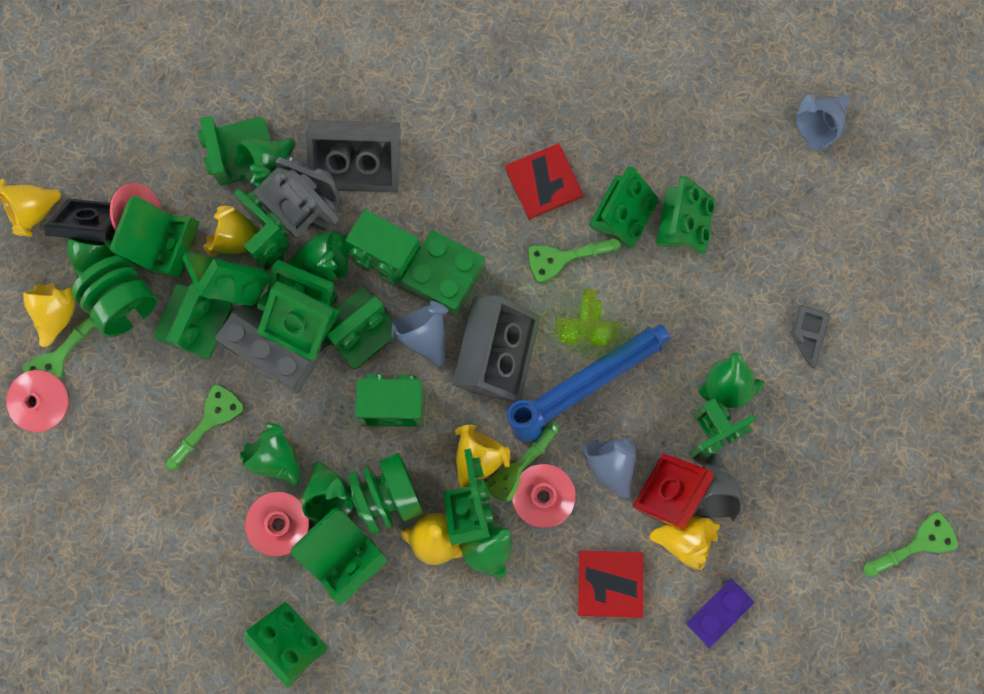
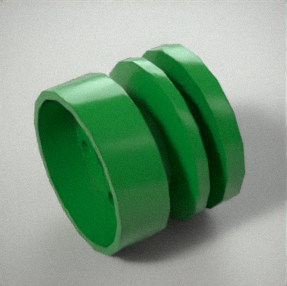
(110, 292)
(384, 494)

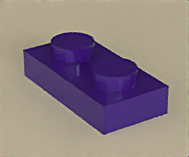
(720, 612)

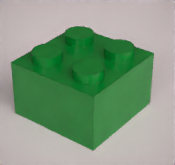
(382, 247)
(443, 272)
(390, 401)

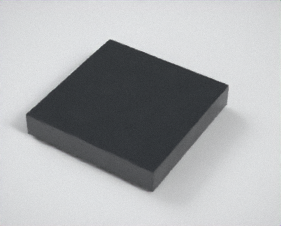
(81, 221)

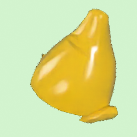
(26, 205)
(231, 232)
(49, 310)
(488, 449)
(431, 540)
(689, 545)

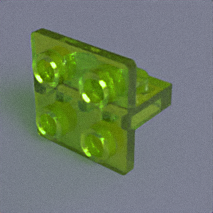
(587, 325)

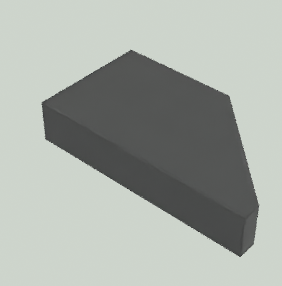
(810, 332)

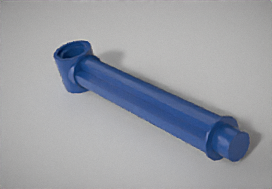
(583, 383)

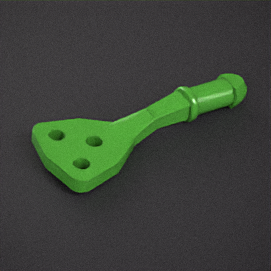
(560, 257)
(58, 357)
(210, 419)
(507, 480)
(919, 543)

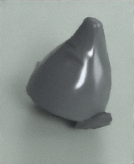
(723, 494)

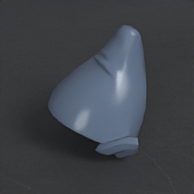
(822, 120)
(423, 332)
(612, 463)

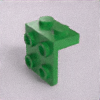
(222, 144)
(153, 237)
(271, 240)
(225, 279)
(465, 507)
(338, 555)

